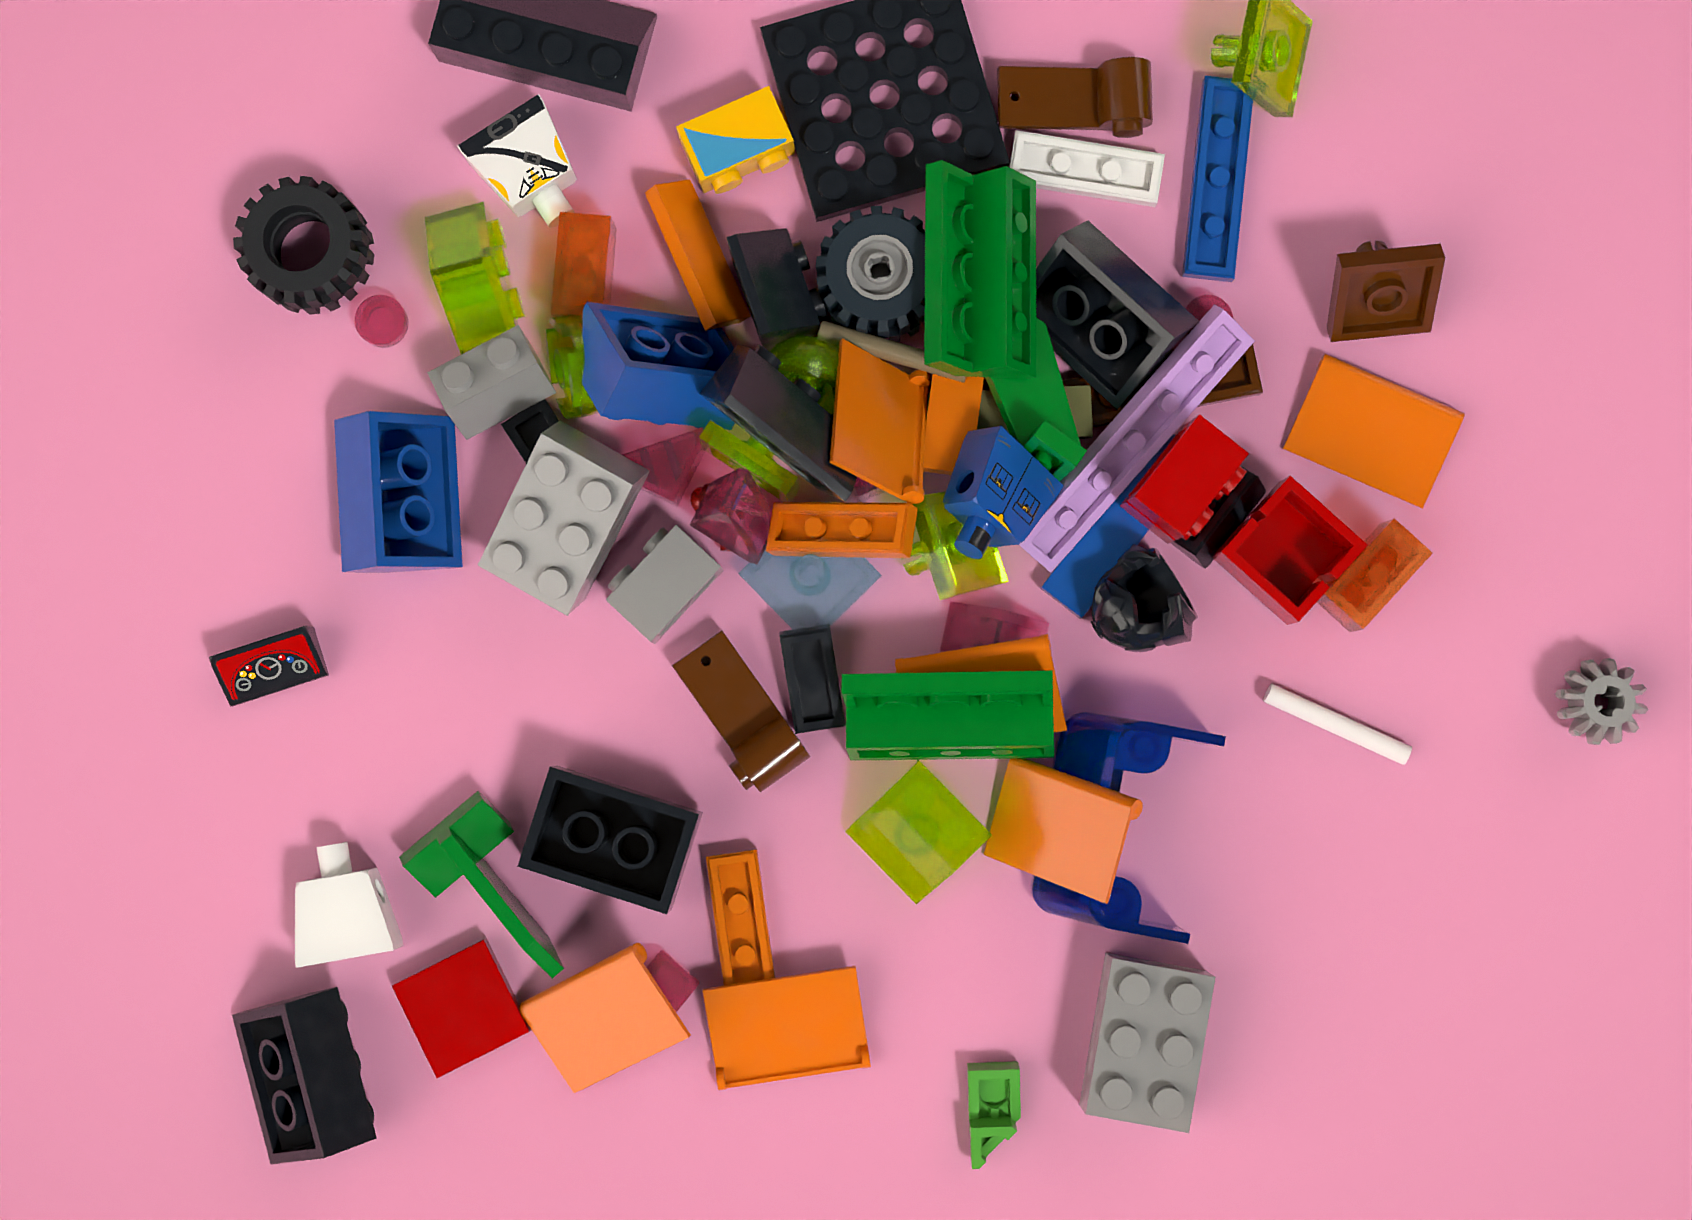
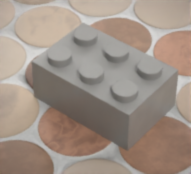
(563, 517)
(1147, 1042)

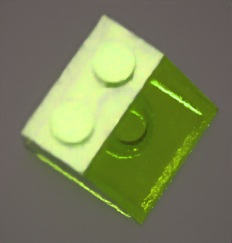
(918, 832)

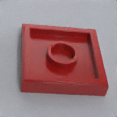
(461, 1008)

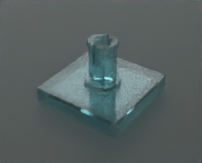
(810, 587)

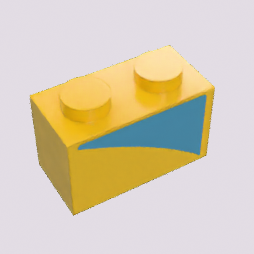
(737, 141)

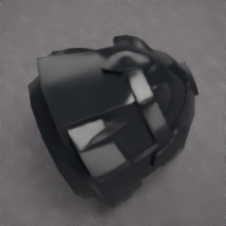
(1142, 603)

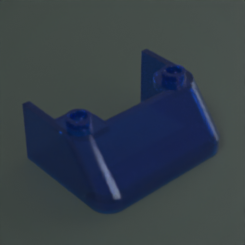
(1099, 751)

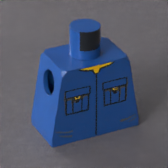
(997, 491)

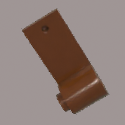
(1065, 98)
(741, 713)

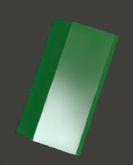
(980, 272)
(949, 715)

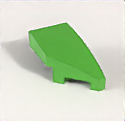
(992, 1106)

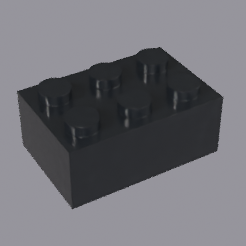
(610, 839)

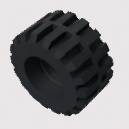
(272, 221)

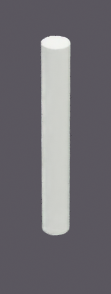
(1337, 724)

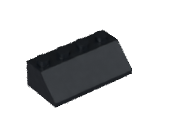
(555, 45)

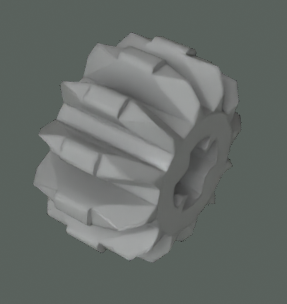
(1592, 719)

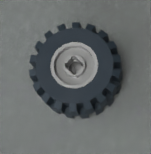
(875, 273)

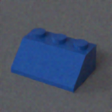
(651, 365)
(397, 492)

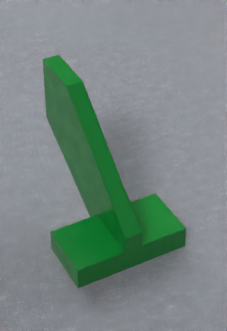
(1039, 411)
(458, 849)

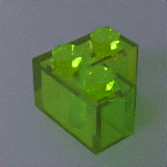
(469, 274)

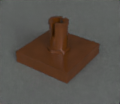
(1384, 291)

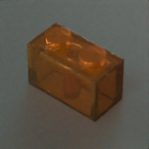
(583, 262)
(1374, 575)

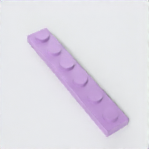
(1138, 434)

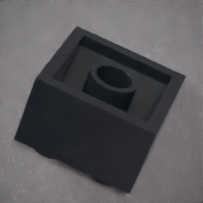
(775, 286)

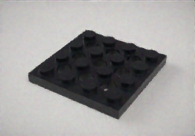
(818, 141)

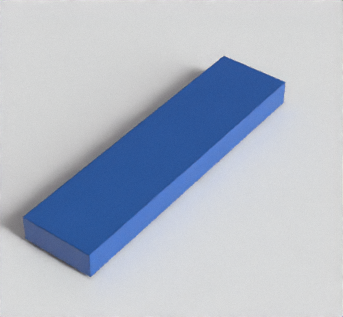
(1217, 181)
(1097, 552)

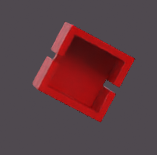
(1185, 479)
(1287, 548)

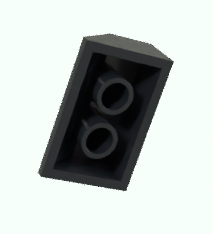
(1106, 313)
(779, 416)
(305, 1077)

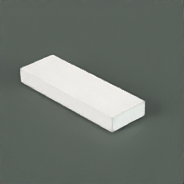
(1088, 168)

